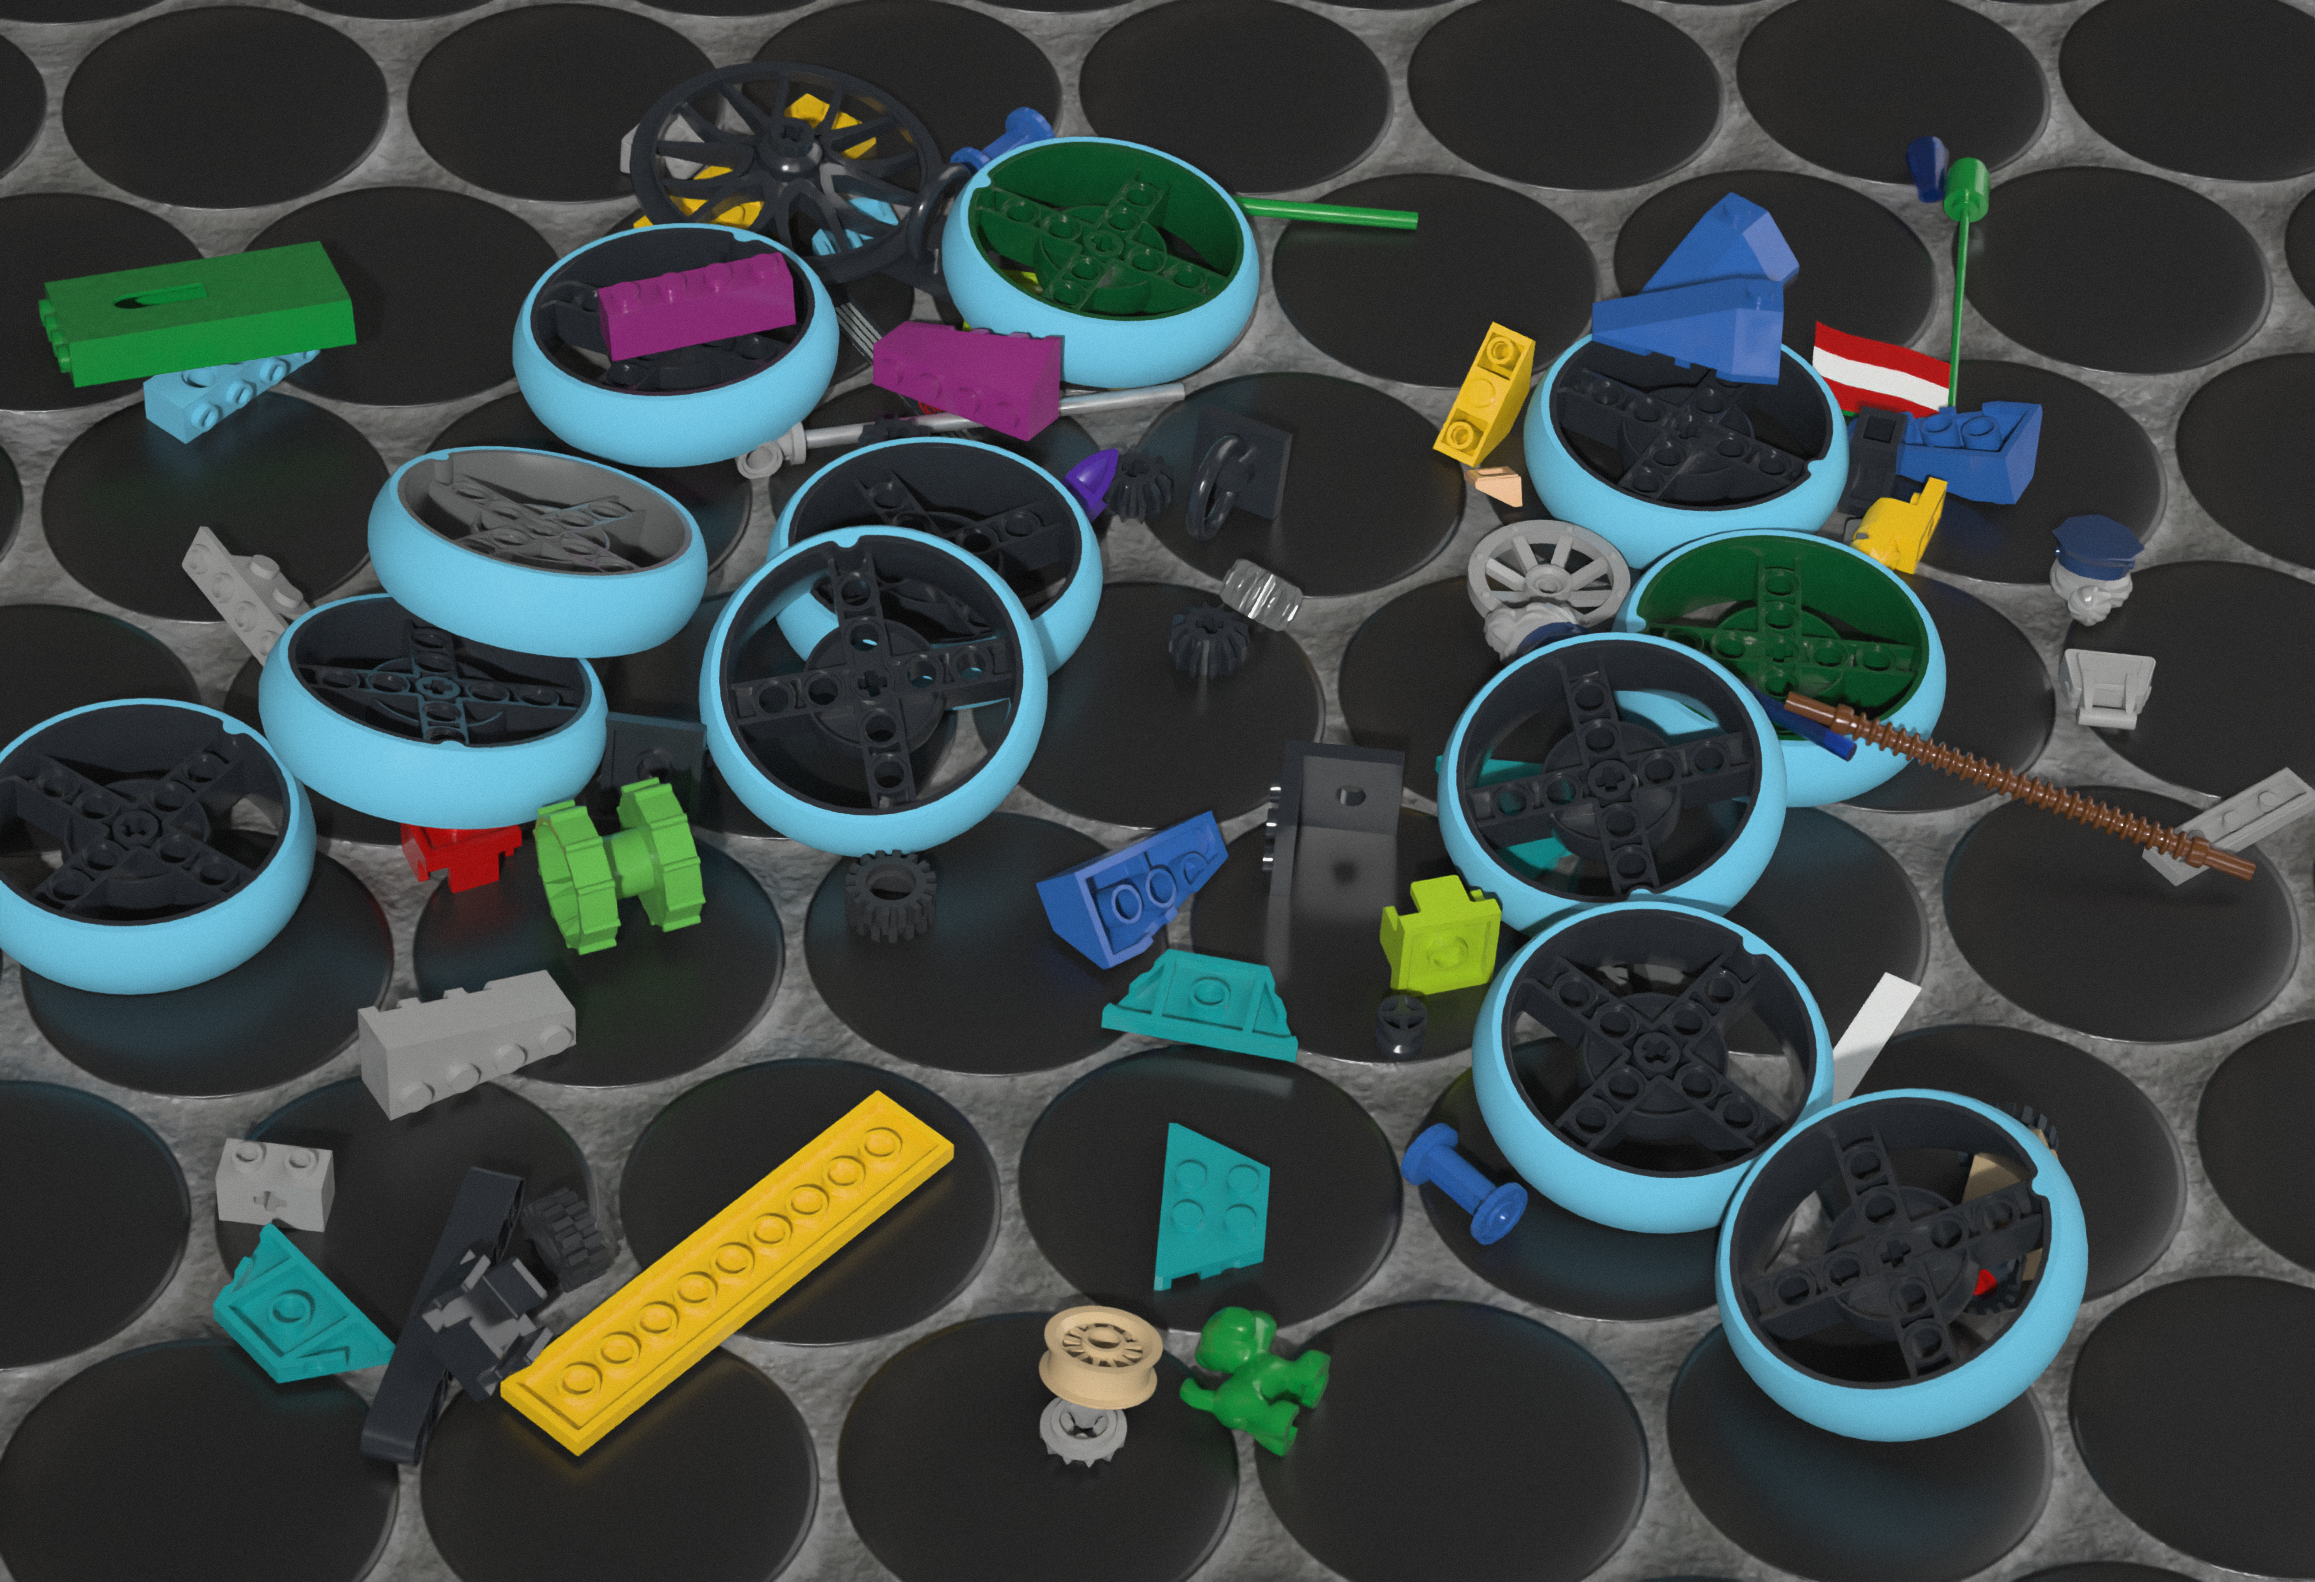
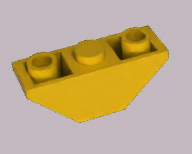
(1488, 397)

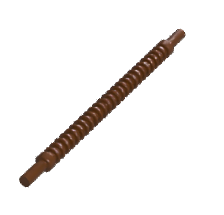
(2194, 851)

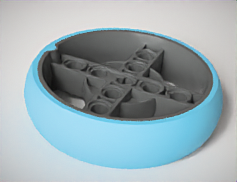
(537, 551)

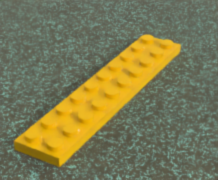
(726, 1272)

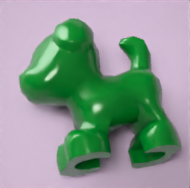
(1260, 1382)

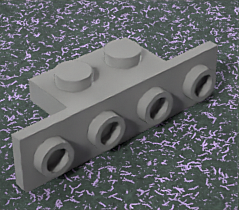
(245, 592)

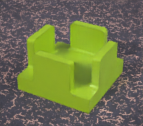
(1444, 944)

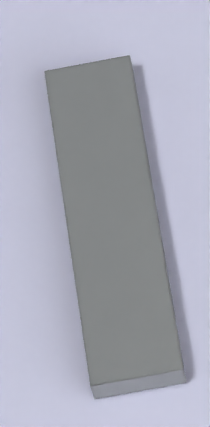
(2240, 821)

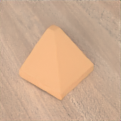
(1498, 483)

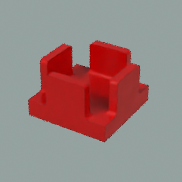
(466, 853)

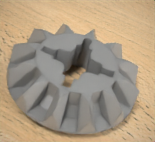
(1058, 1426)

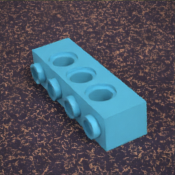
(199, 398)

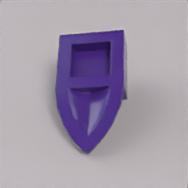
(1091, 481)

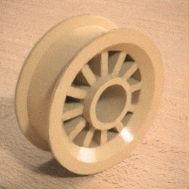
(1100, 1357)

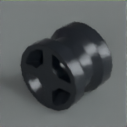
(1401, 1027)

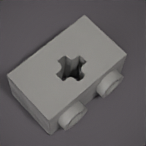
(275, 1185)

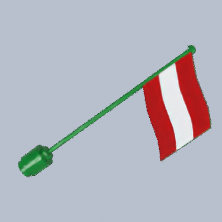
(1891, 375)

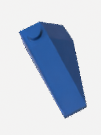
(1727, 244)
(1714, 324)
(1978, 452)
(1126, 895)

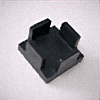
(479, 1321)

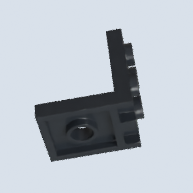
(1312, 797)

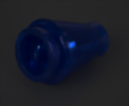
(1928, 165)

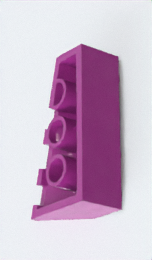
(696, 306)
(973, 374)

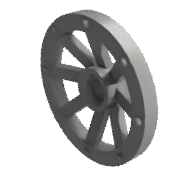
(1552, 581)

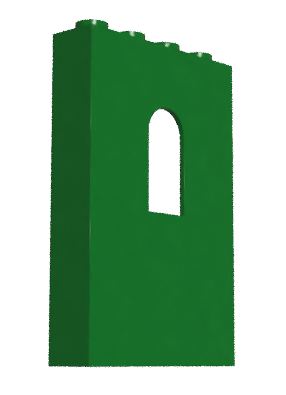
(197, 314)

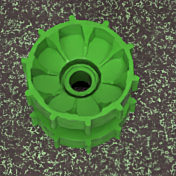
(592, 872)

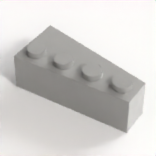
(462, 1040)

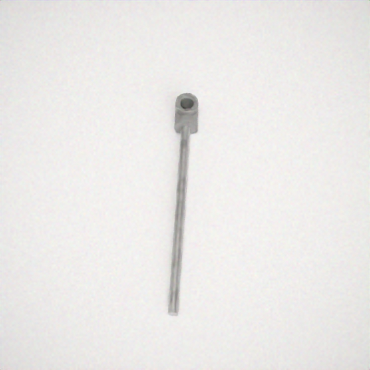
(793, 444)

